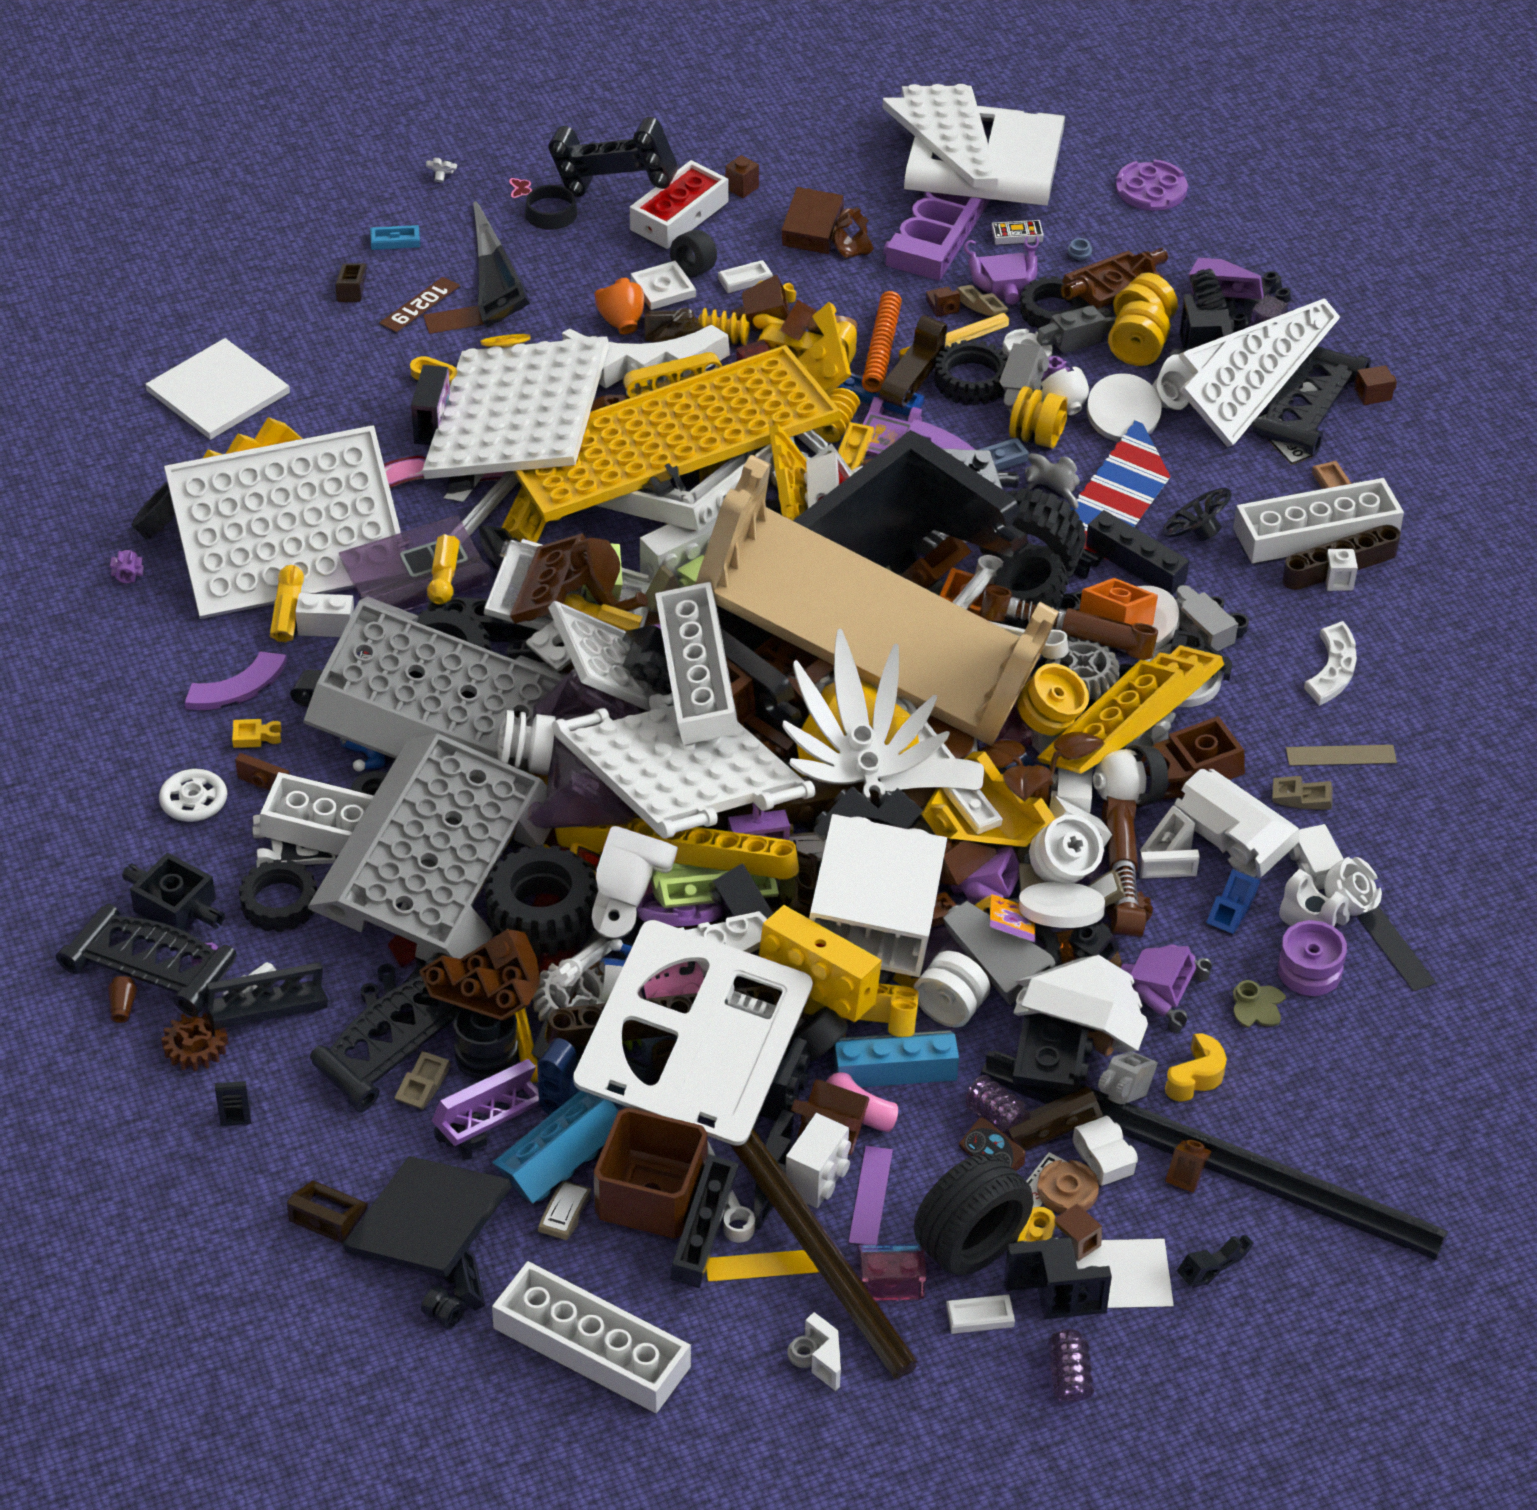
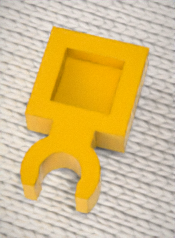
(252, 733)

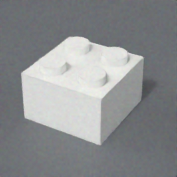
(818, 1159)

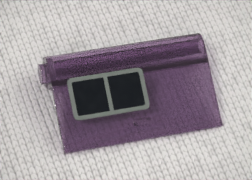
(401, 565)

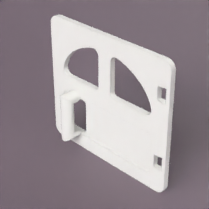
(724, 1043)

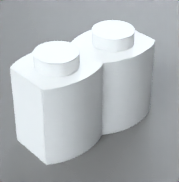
(1104, 1150)

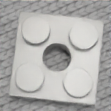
(544, 644)

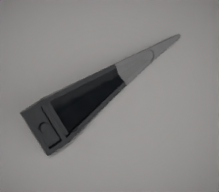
(499, 284)

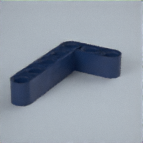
(556, 1076)

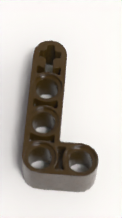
(916, 362)

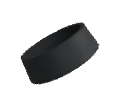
(550, 221)
(1158, 773)

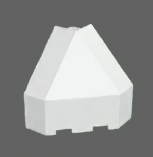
(1088, 994)

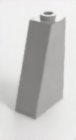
(997, 953)

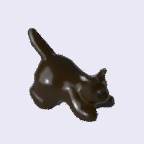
(682, 324)

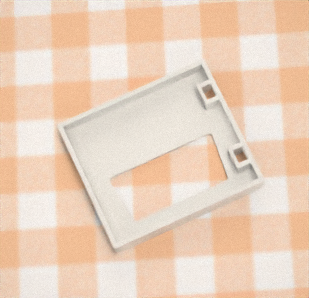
(1023, 155)

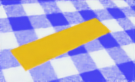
(759, 1265)

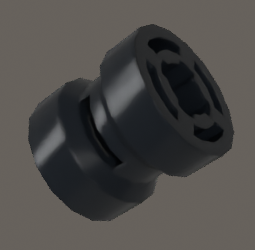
(443, 1307)

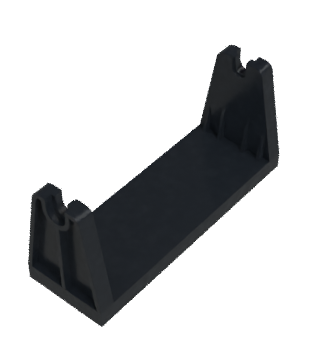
(881, 517)

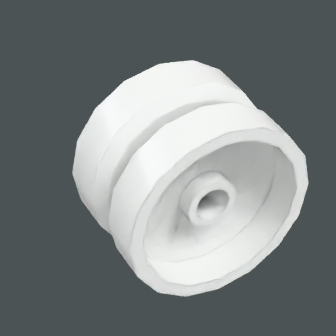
(1066, 850)
(952, 989)

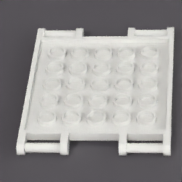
(673, 782)

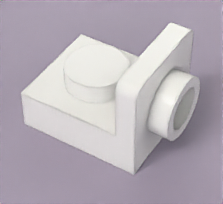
(1341, 570)

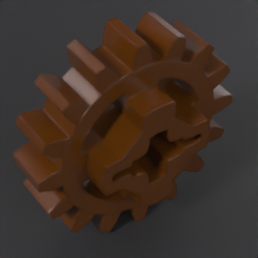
(194, 1042)

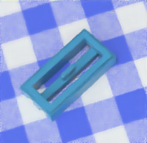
(395, 237)

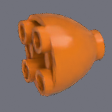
(621, 305)

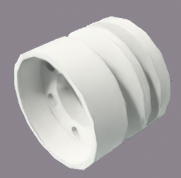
(526, 742)

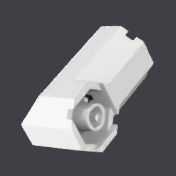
(1237, 822)

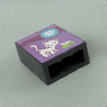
(429, 402)

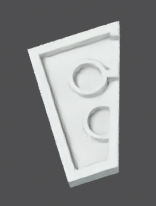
(737, 932)

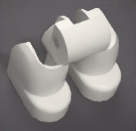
(624, 878)

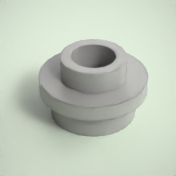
(800, 1345)

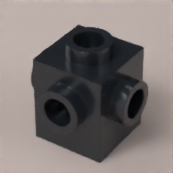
(1092, 941)

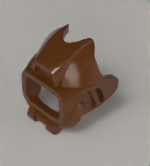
(860, 242)

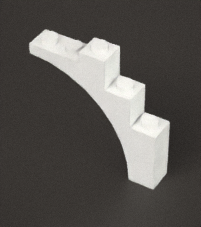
(628, 357)

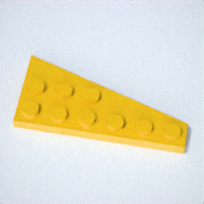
(790, 470)

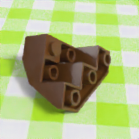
(490, 980)

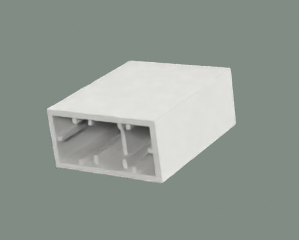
(880, 889)

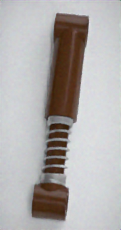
(1135, 639)
(1119, 818)

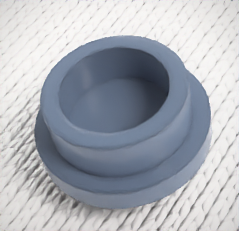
(1080, 249)

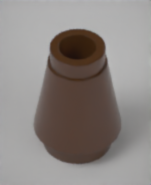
(121, 998)

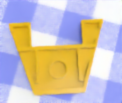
(827, 357)

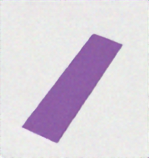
(870, 1195)

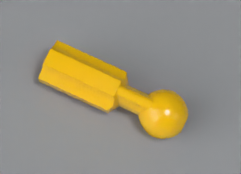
(443, 569)
(608, 614)
(284, 616)

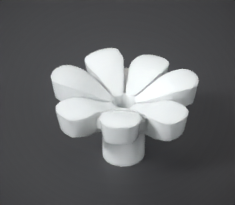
(441, 168)

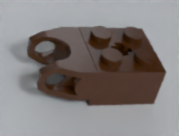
(1196, 748)

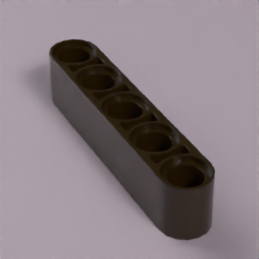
(1370, 548)

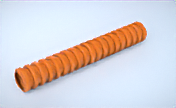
(881, 341)

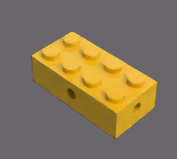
(841, 972)

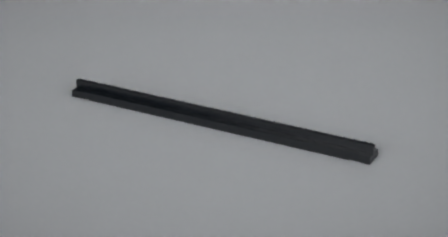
(1247, 1167)

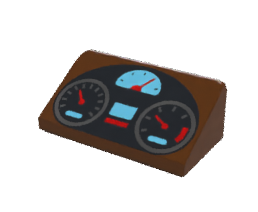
(987, 1139)

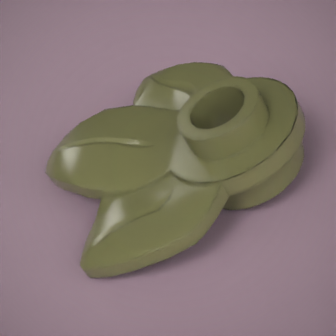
(1257, 1004)

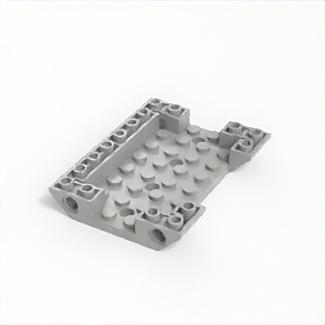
(383, 706)
(409, 825)

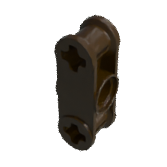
(799, 890)

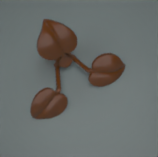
(1035, 780)

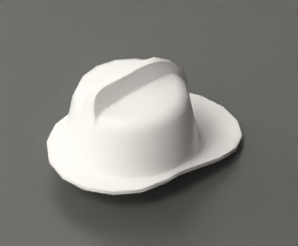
(1170, 381)

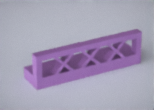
(476, 1098)

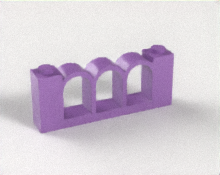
(914, 255)

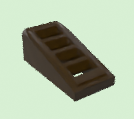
(351, 282)

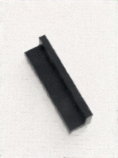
(265, 1001)

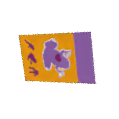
(1007, 918)

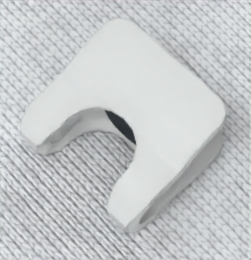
(1306, 903)

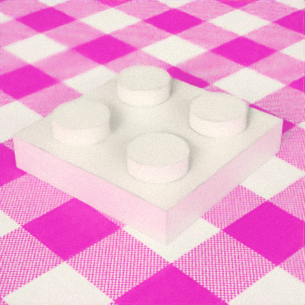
(664, 285)

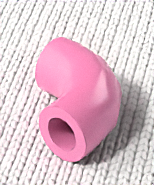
(879, 1112)

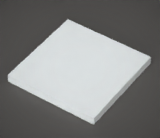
(217, 388)
(599, 655)

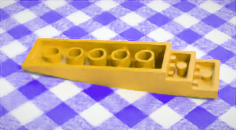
(1138, 702)

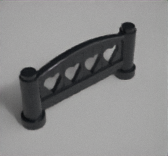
(1304, 432)
(93, 945)
(357, 1076)

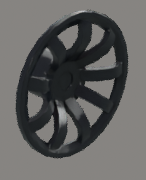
(1205, 523)

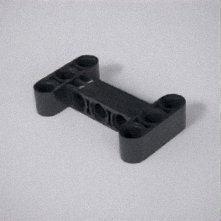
(646, 151)

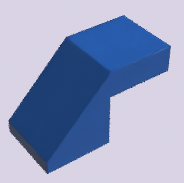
(1235, 901)

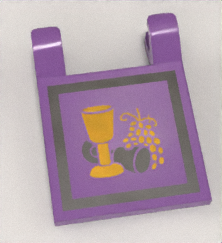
(886, 428)

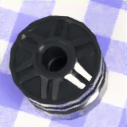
(484, 1043)

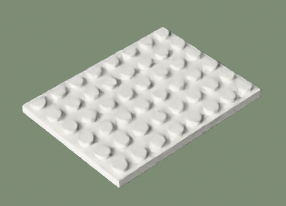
(517, 408)
(276, 508)

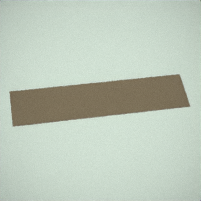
(1341, 755)

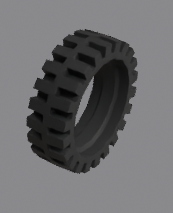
(966, 390)

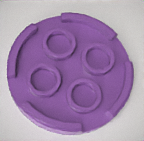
(1151, 185)
(691, 915)

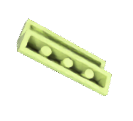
(689, 885)

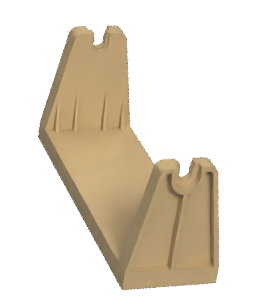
(812, 587)

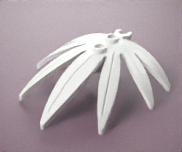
(863, 749)

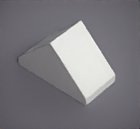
(1172, 833)

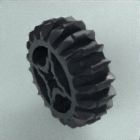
(1207, 290)

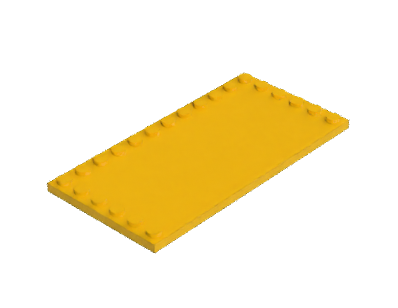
(684, 426)

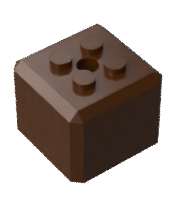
(649, 1172)

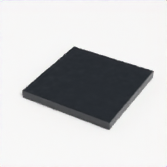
(427, 1216)

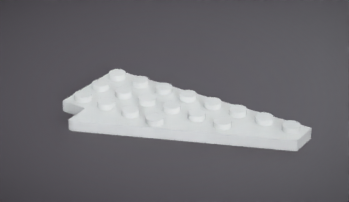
(949, 126)
(1247, 368)

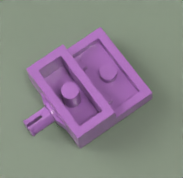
(761, 823)

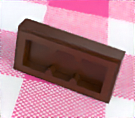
(257, 771)

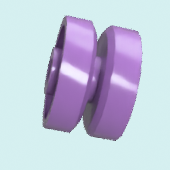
(1312, 958)

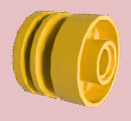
(1043, 418)

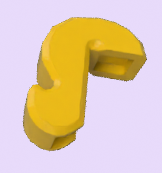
(1199, 1074)

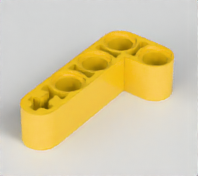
(776, 338)
(670, 369)
(893, 1005)

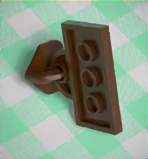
(566, 567)

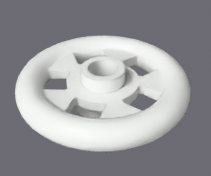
(193, 795)

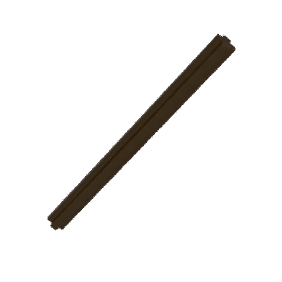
(826, 1256)

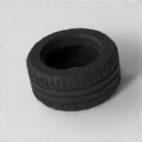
(973, 1214)

